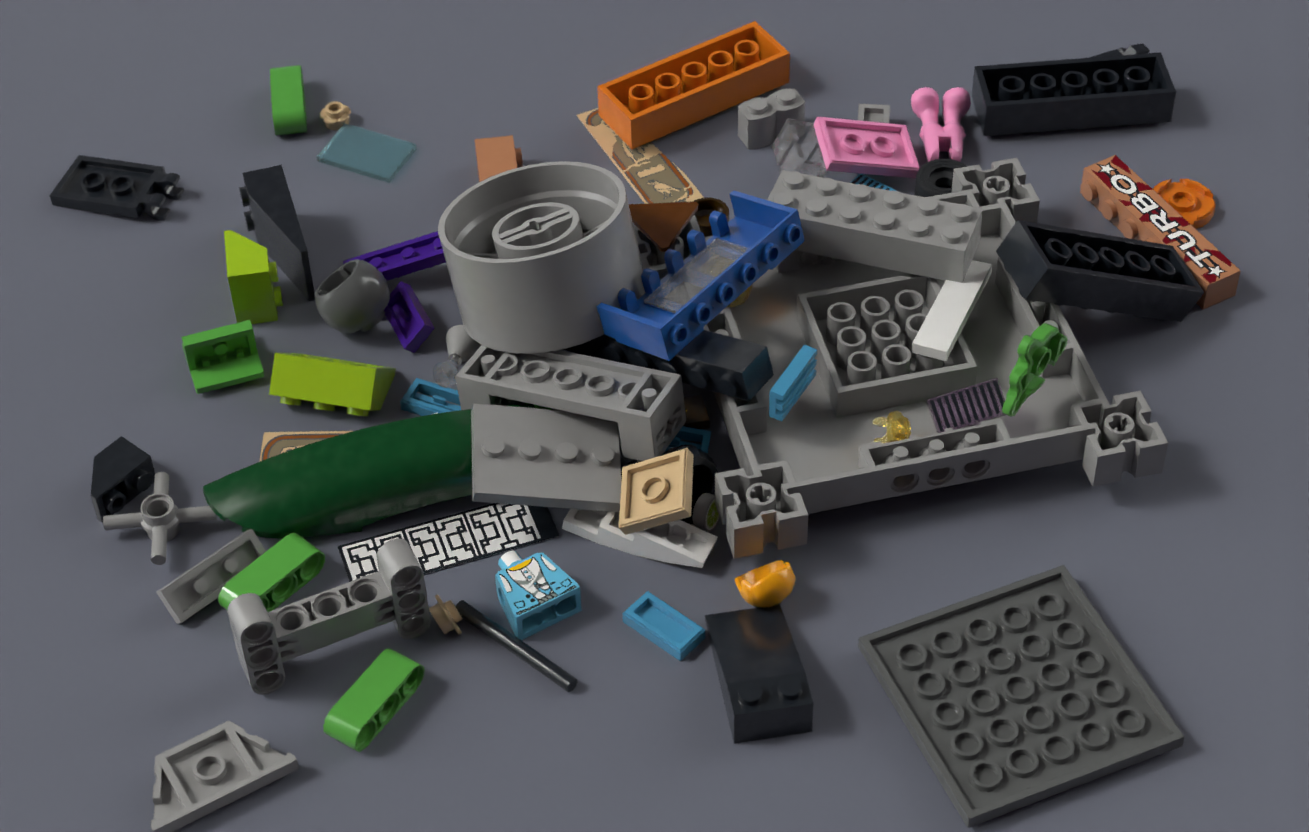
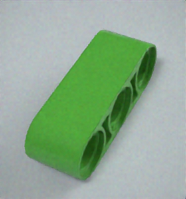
(288, 100)
(276, 573)
(373, 699)

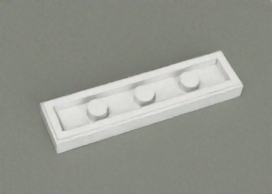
(951, 313)

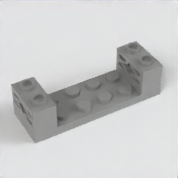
(639, 398)

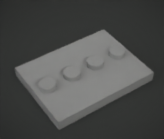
(544, 458)

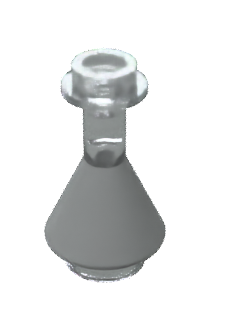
(460, 350)

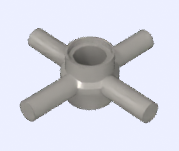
(159, 518)

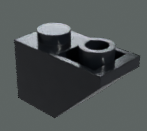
(119, 476)

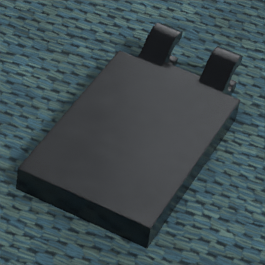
(116, 187)

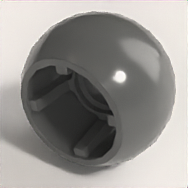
(353, 297)

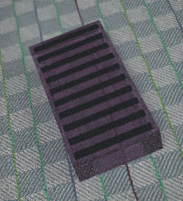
(967, 406)

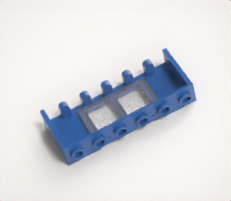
(707, 280)

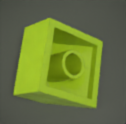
(251, 280)

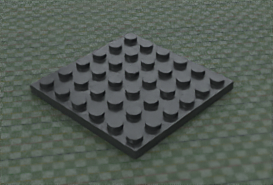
(1018, 695)

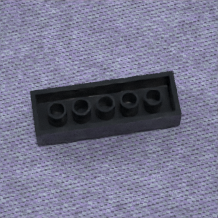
(1073, 94)
(1098, 271)

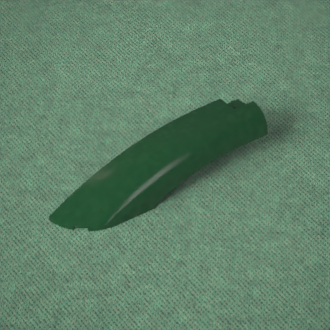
(351, 478)

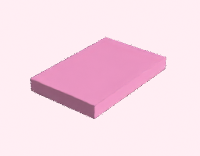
(866, 147)

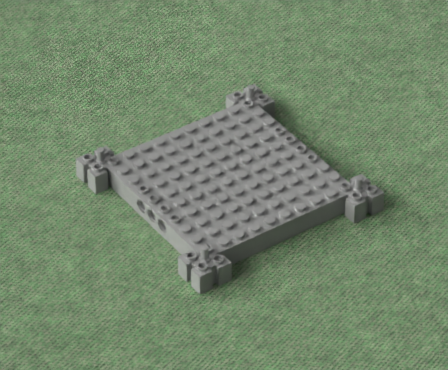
(865, 369)

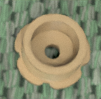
(335, 115)

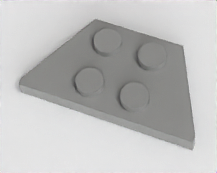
(212, 773)

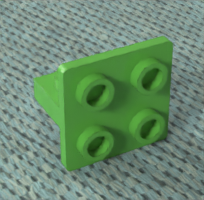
(222, 356)

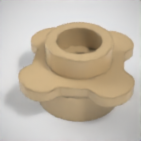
(446, 615)

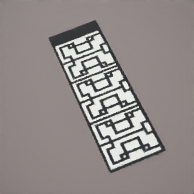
(456, 538)

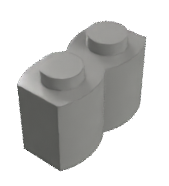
(763, 118)

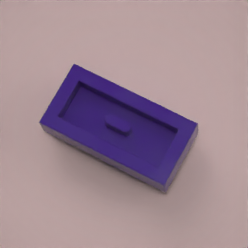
(408, 317)

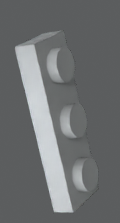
(206, 579)

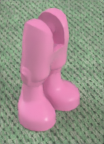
(936, 138)

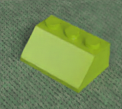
(330, 382)

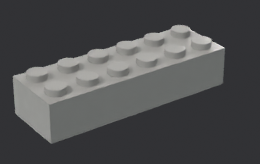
(881, 226)

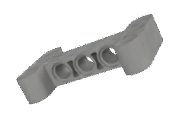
(276, 636)

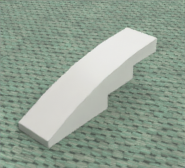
(670, 542)

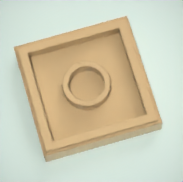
(656, 491)

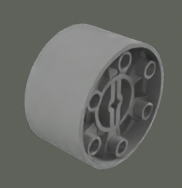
(540, 254)

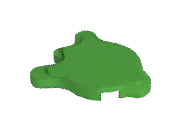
(1034, 354)

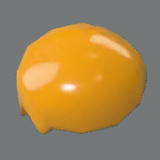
(766, 584)

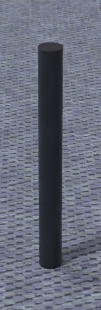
(516, 646)

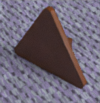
(662, 221)

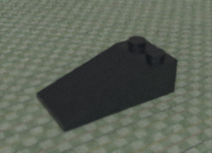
(277, 224)
(760, 674)

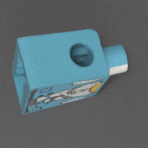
(535, 593)

